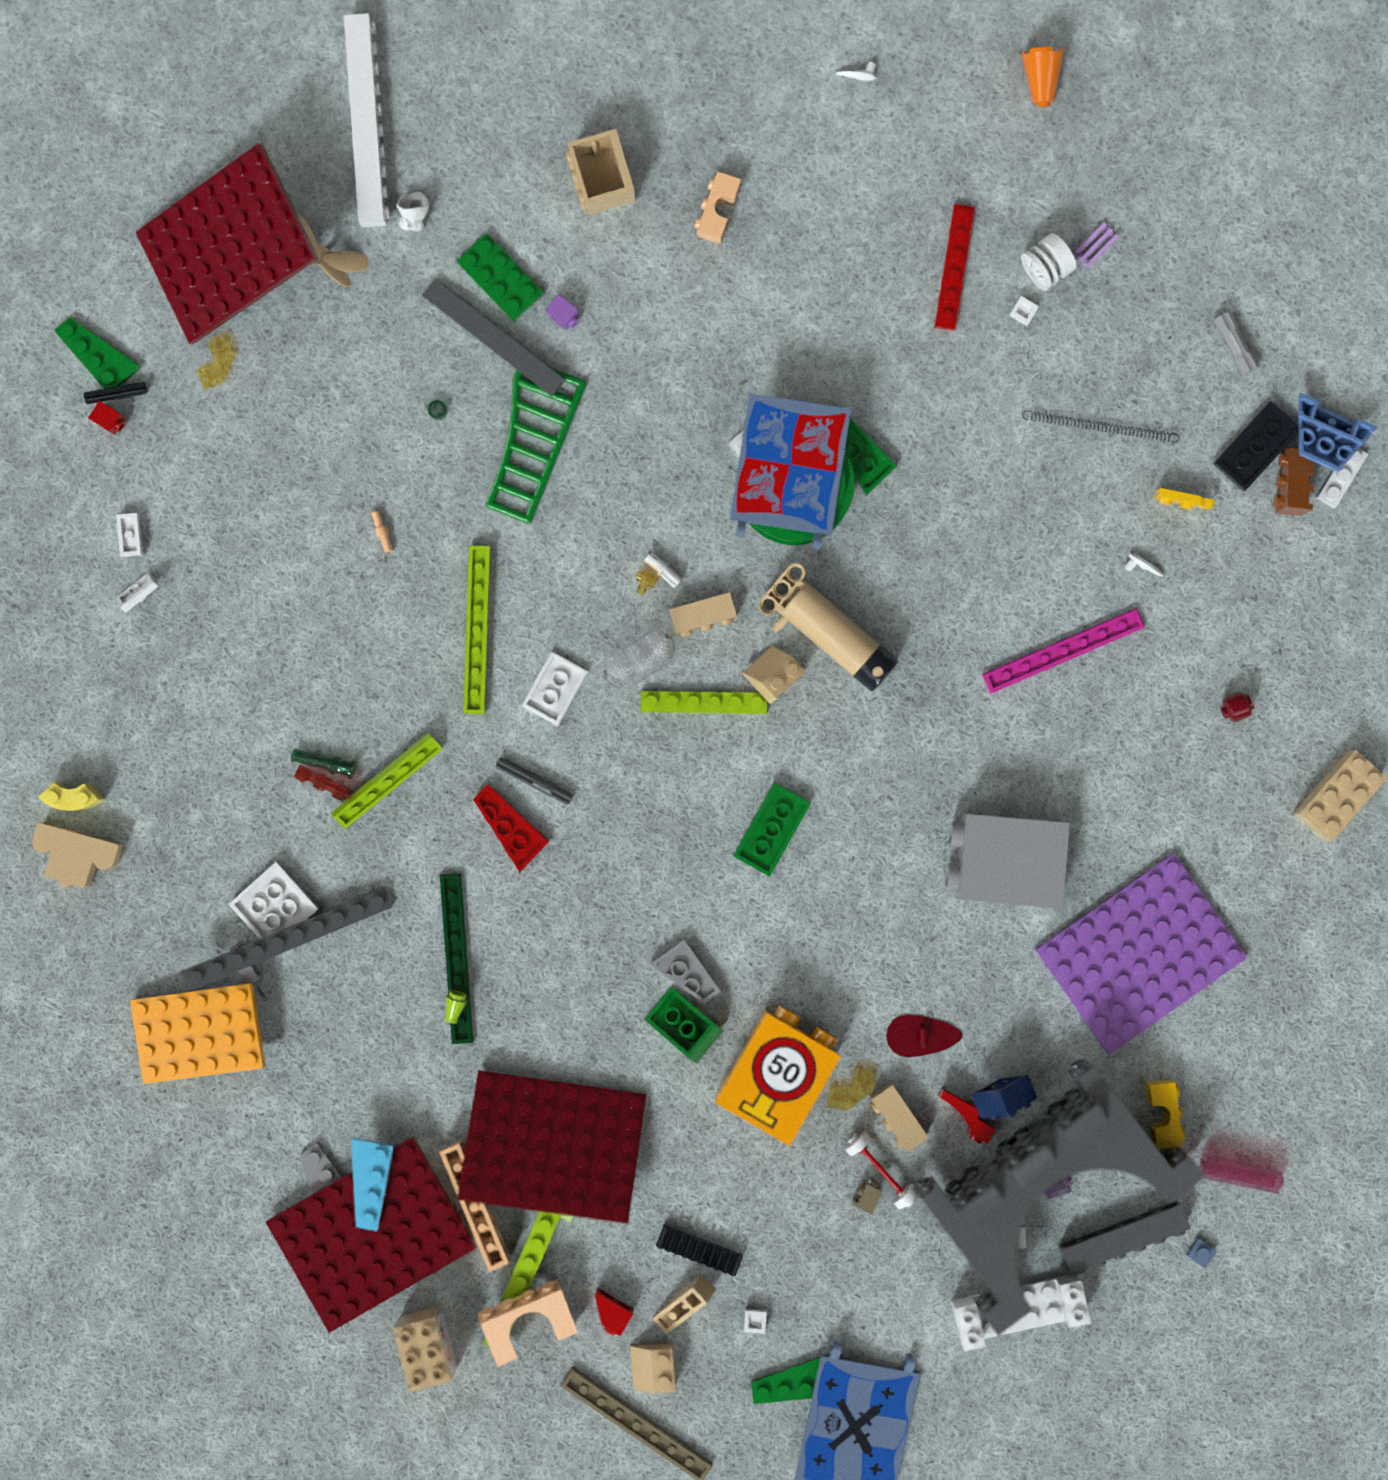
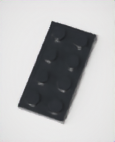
(1257, 446)

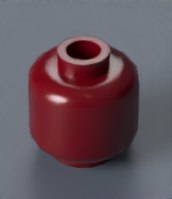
(1237, 707)

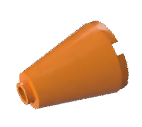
(1042, 73)

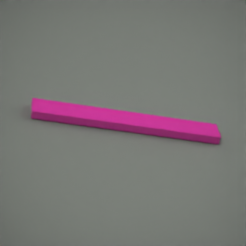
(1063, 651)

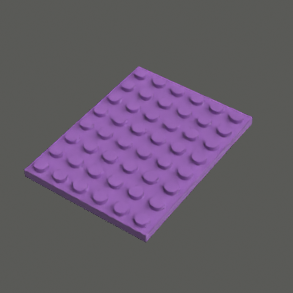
(1141, 953)

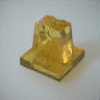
(646, 579)

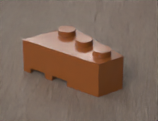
(1293, 483)

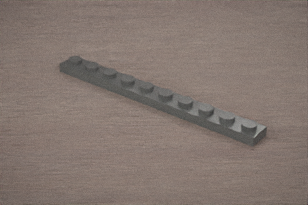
(286, 939)

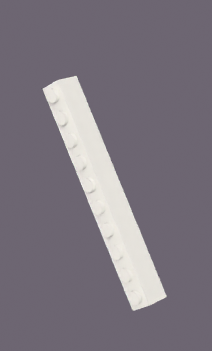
(365, 120)

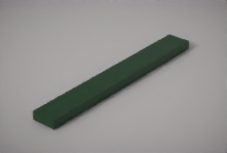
(456, 952)

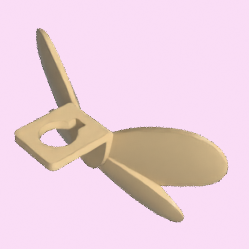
(336, 262)

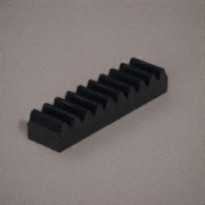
(699, 1250)

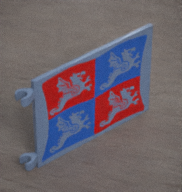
(790, 465)

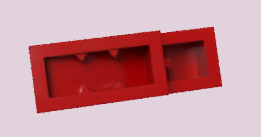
(977, 1128)

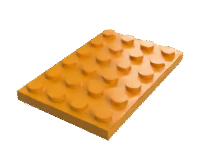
(198, 1033)

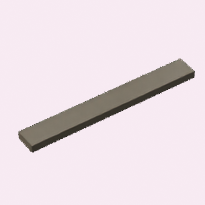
(636, 1425)

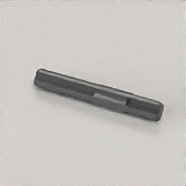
(534, 781)

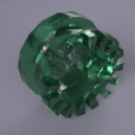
(439, 416)

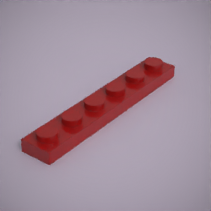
(954, 267)

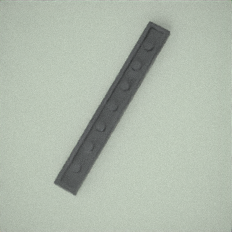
(493, 338)

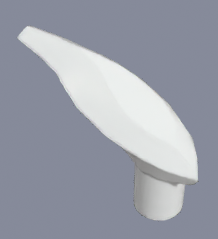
(865, 75)
(1136, 560)

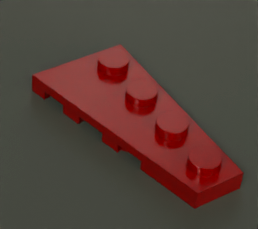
(514, 832)

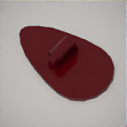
(920, 1036)

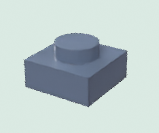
(1201, 1252)

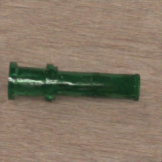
(333, 765)

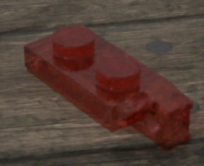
(323, 783)

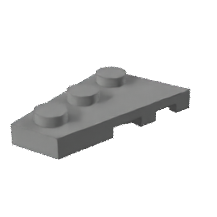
(687, 971)
(318, 1168)

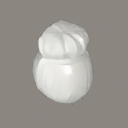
(413, 210)

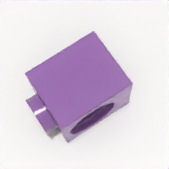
(562, 312)

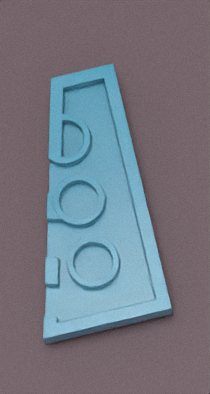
(370, 1176)

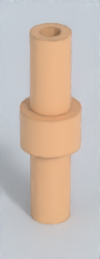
(382, 531)

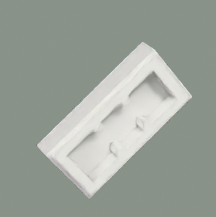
(137, 592)

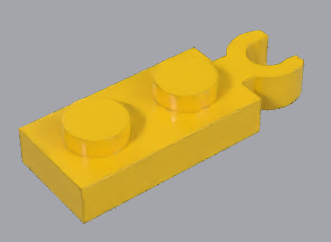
(1186, 500)

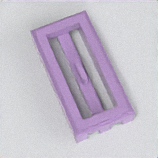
(1109, 232)

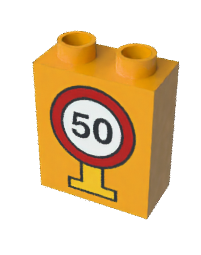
(779, 1074)

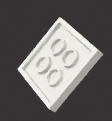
(273, 902)

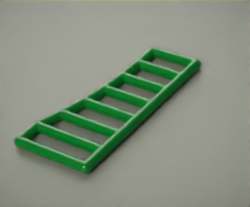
(510, 445)

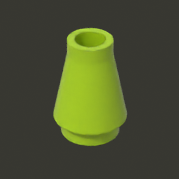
(454, 1005)

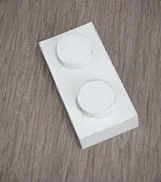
(129, 535)

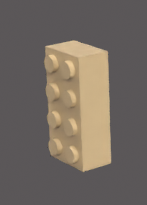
(1340, 795)

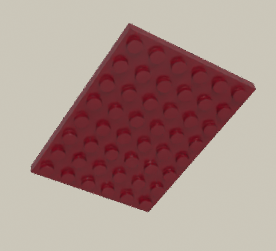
(226, 244)
(552, 1147)
(358, 1268)

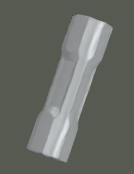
(1229, 330)

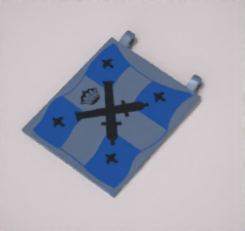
(857, 1419)

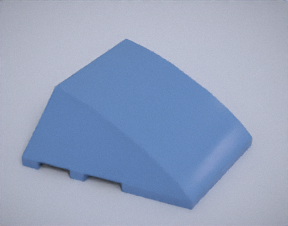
(1328, 436)

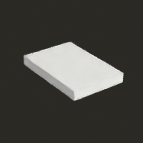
(555, 688)

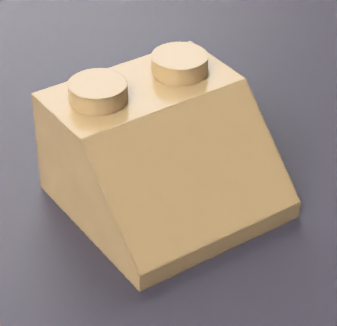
(773, 673)
(653, 1367)

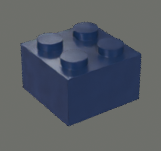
(1004, 1097)

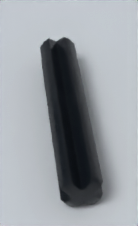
(115, 393)

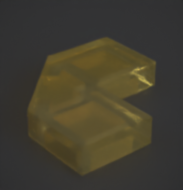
(217, 372)
(846, 1098)

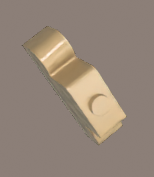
(74, 854)

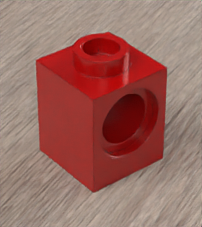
(107, 418)

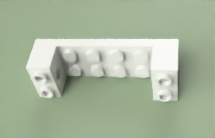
(1043, 1298)

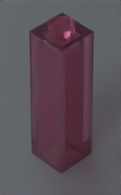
(1241, 1173)

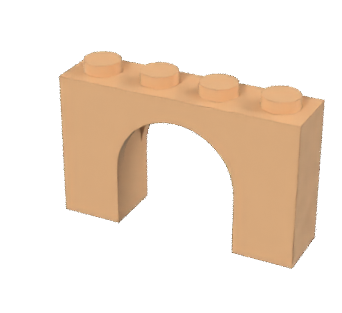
(498, 1319)

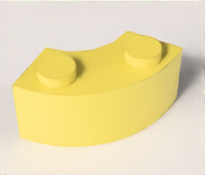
(70, 799)

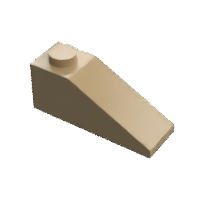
(685, 1303)

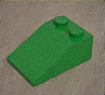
(683, 1025)

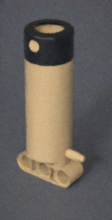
(829, 629)

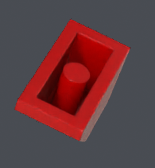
(612, 1312)

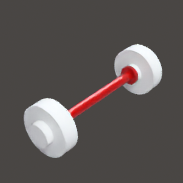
(905, 1196)

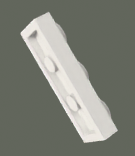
(1340, 481)

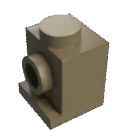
(867, 1195)

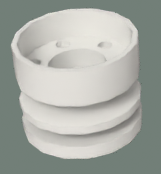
(1048, 261)

